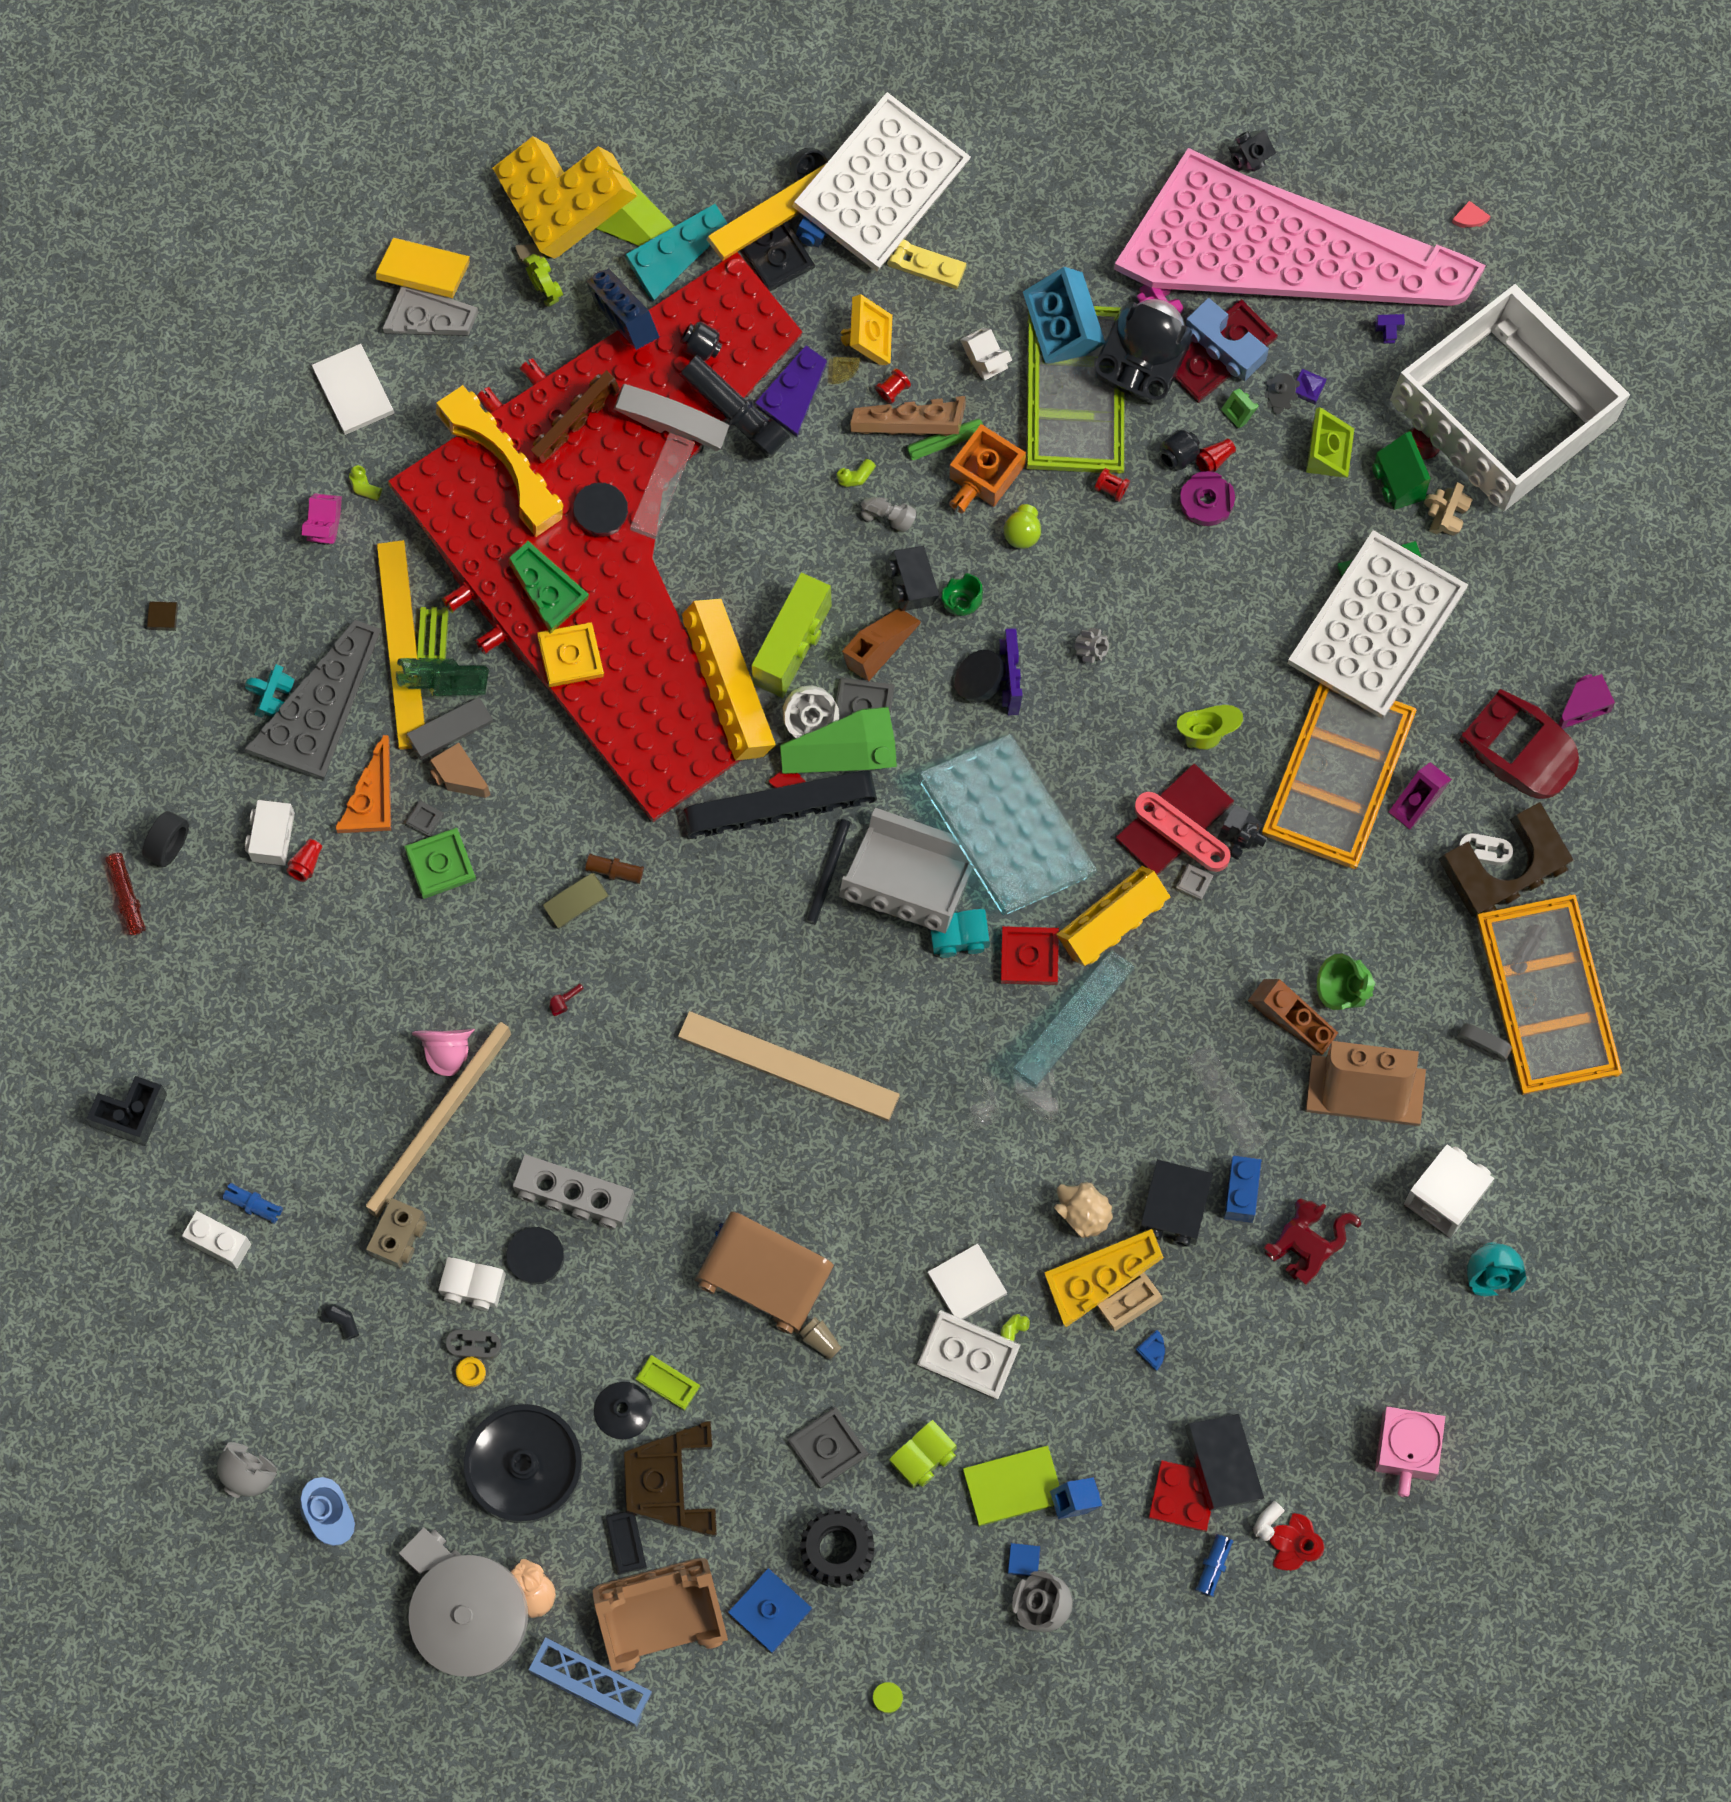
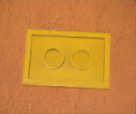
(422, 267)

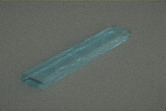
(1073, 1019)

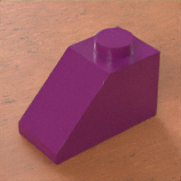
(1588, 700)
(1420, 795)

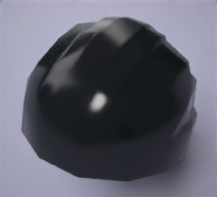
(806, 162)

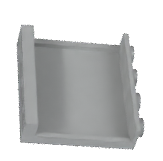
(908, 871)

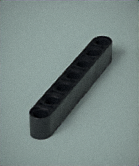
(779, 803)

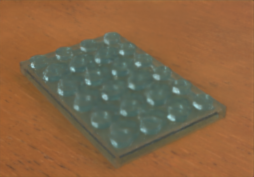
(1007, 824)

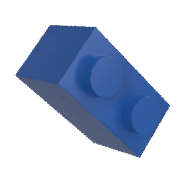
(1242, 1189)

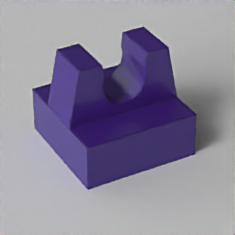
(1389, 325)

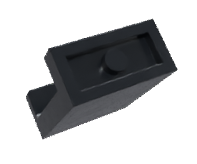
(1176, 1202)

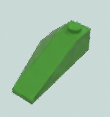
(849, 744)

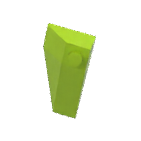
(637, 220)

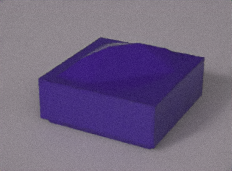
(1310, 386)

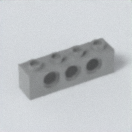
(534, 1171)

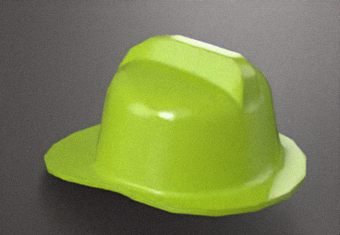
(1207, 726)

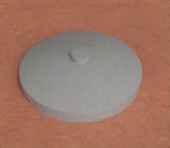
(468, 1615)

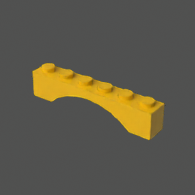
(467, 419)

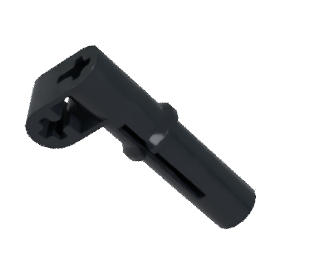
(761, 431)

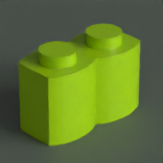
(923, 1454)

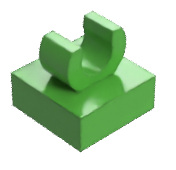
(1239, 408)

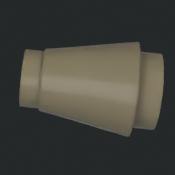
(820, 1338)

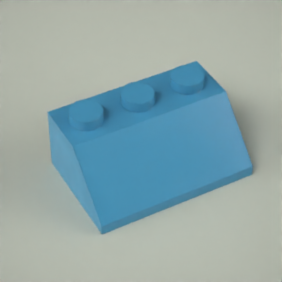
(1063, 316)

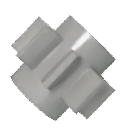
(1091, 645)

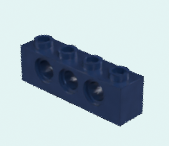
(622, 308)

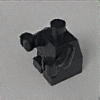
(1242, 830)

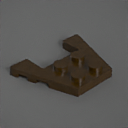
(656, 1481)

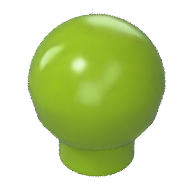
(1023, 527)

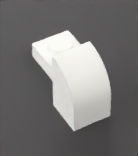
(985, 353)

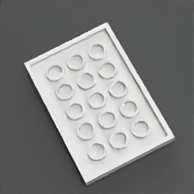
(881, 181)
(1377, 624)

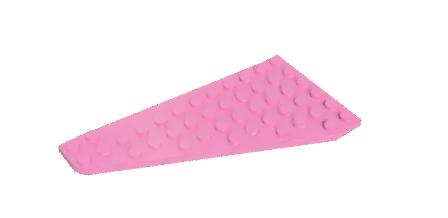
(1249, 237)

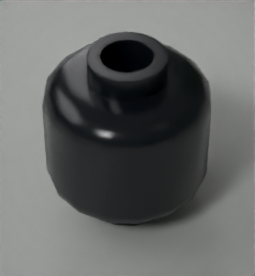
(701, 341)
(1179, 450)

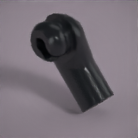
(341, 1316)

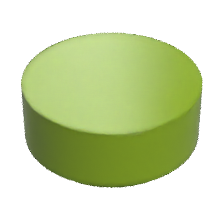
(887, 1697)

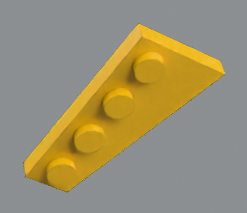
(1095, 1277)

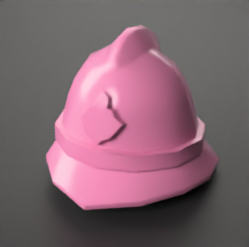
(445, 1049)

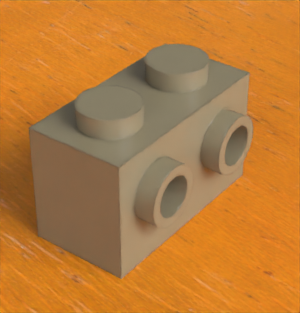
(397, 1233)

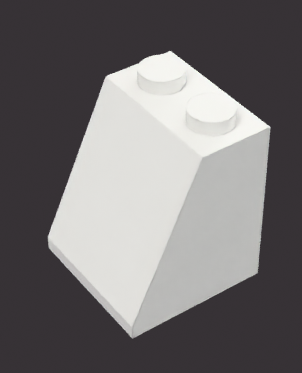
(1449, 1190)

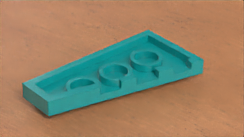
(672, 252)

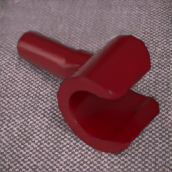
(557, 1002)

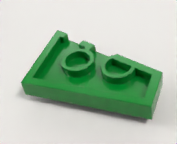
(547, 586)

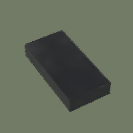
(626, 1543)

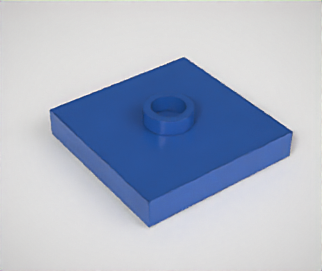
(770, 1610)

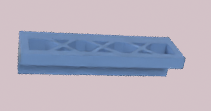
(584, 1692)

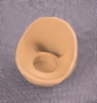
(536, 1587)

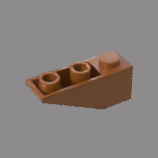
(878, 642)
(1291, 1013)

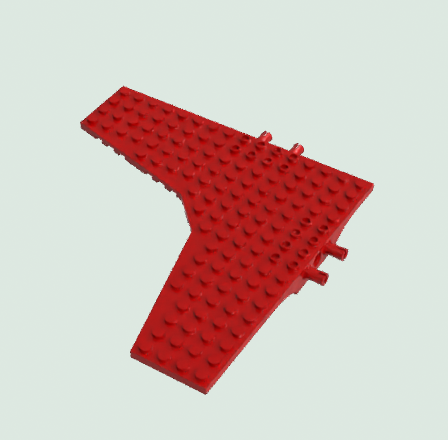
(653, 704)

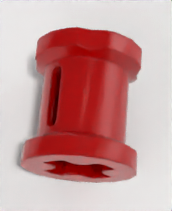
(893, 386)
(1112, 484)

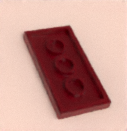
(1201, 373)
(1192, 795)

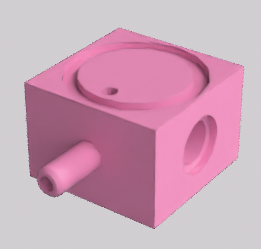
(1409, 1446)

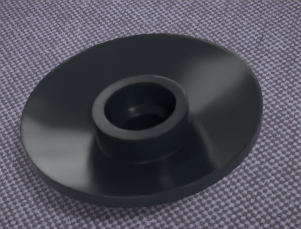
(625, 1424)

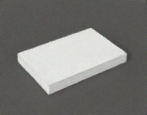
(352, 389)
(969, 1354)

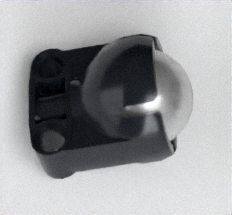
(1144, 349)

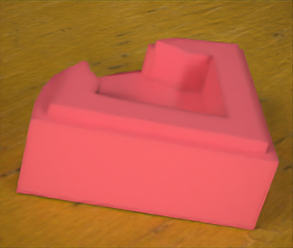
(1470, 216)

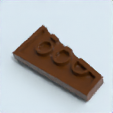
(576, 416)

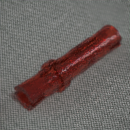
(128, 904)

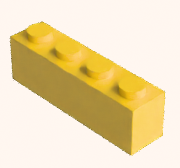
(1113, 916)

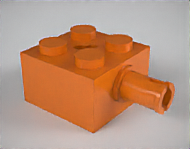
(976, 476)

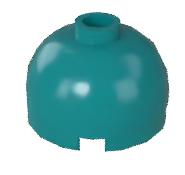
(1495, 1268)

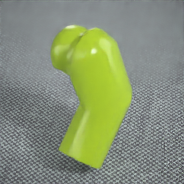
(855, 478)
(360, 484)
(1014, 1325)

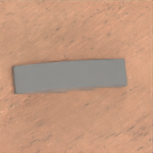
(669, 415)

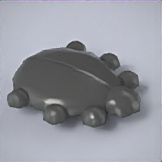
(1281, 392)

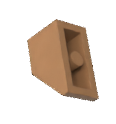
(458, 773)

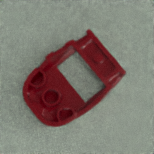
(1544, 763)

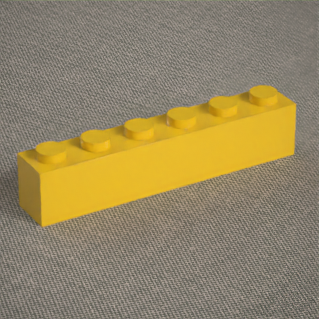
(728, 679)

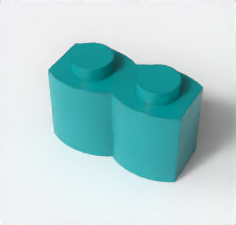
(965, 933)

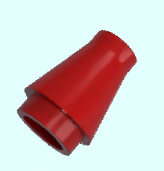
(1214, 456)
(304, 861)

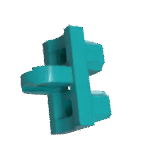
(276, 681)

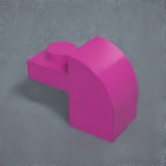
(322, 518)

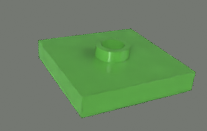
(440, 863)

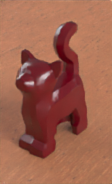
(1306, 1243)

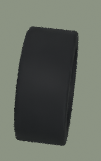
(165, 839)

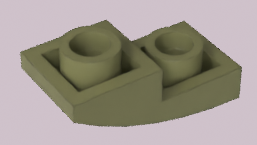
(575, 900)

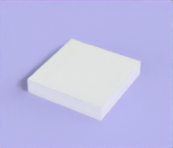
(967, 1282)

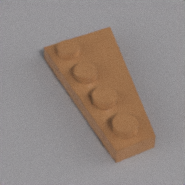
(910, 418)

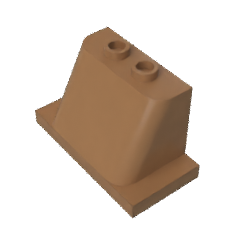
(1367, 1084)

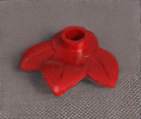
(1291, 1542)

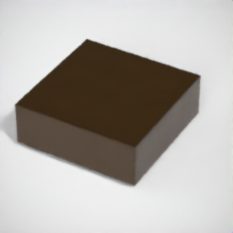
(162, 616)

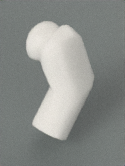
(1266, 1519)

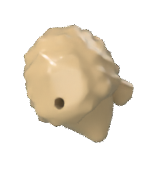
(1084, 1209)

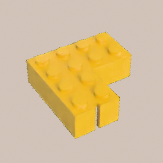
(559, 204)

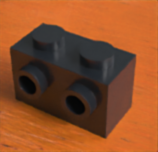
(912, 578)

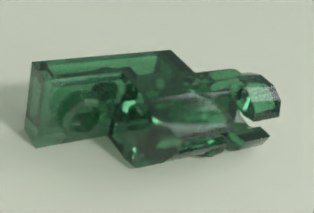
(442, 676)

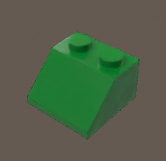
(1402, 472)

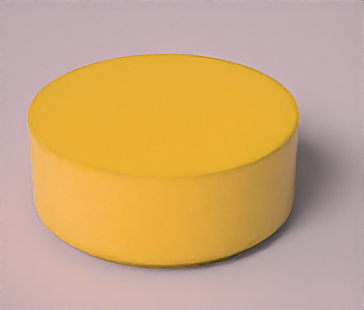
(470, 1372)

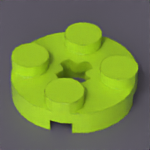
(541, 280)

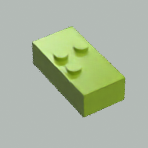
(792, 635)

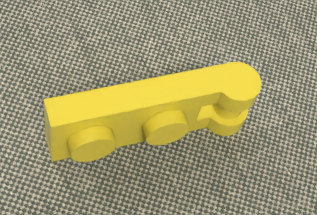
(928, 265)

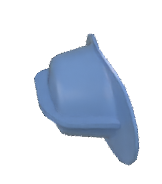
(327, 1511)

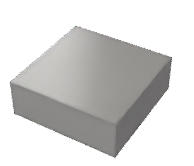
(1194, 882)

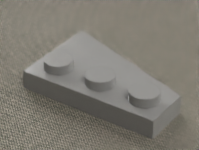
(429, 314)

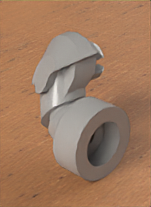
(901, 515)

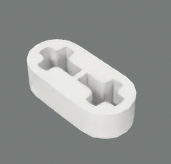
(1489, 843)

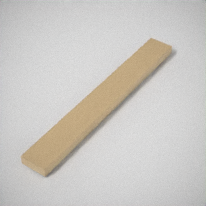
(789, 1066)
(438, 1119)

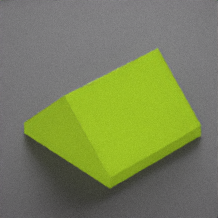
(1329, 445)

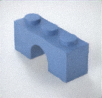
(1239, 356)

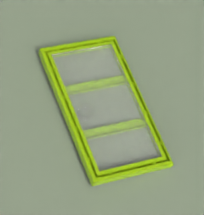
(1071, 413)

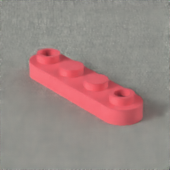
(1182, 831)

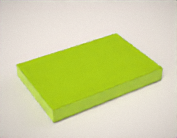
(1011, 1485)

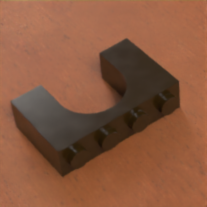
(1544, 857)

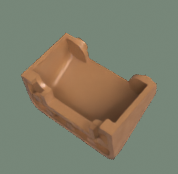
(764, 1271)
(658, 1612)

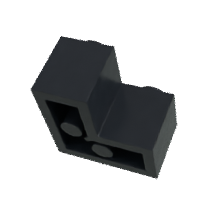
(134, 1116)

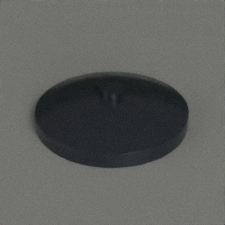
(523, 1463)

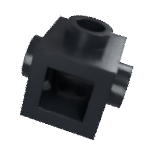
(1251, 150)

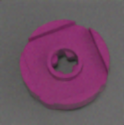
(1217, 488)

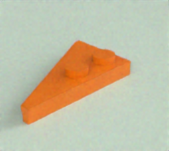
(371, 804)

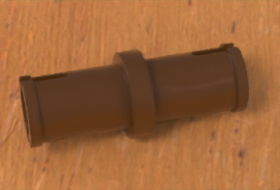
(614, 868)

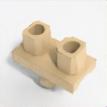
(1443, 506)

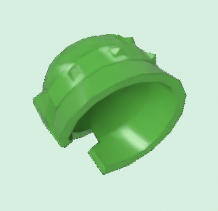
(1344, 982)

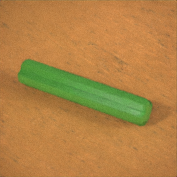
(939, 442)

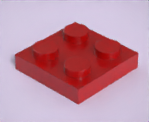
(1029, 955)
(1180, 1497)

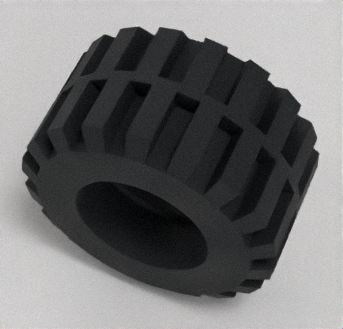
(837, 1573)

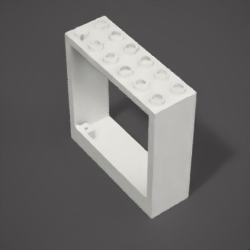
(1549, 355)

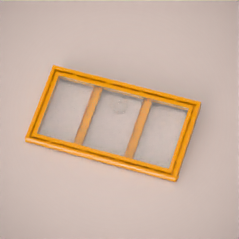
(1337, 777)
(1549, 994)

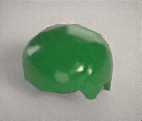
(968, 588)

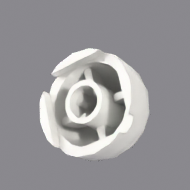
(809, 710)

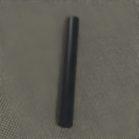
(828, 871)

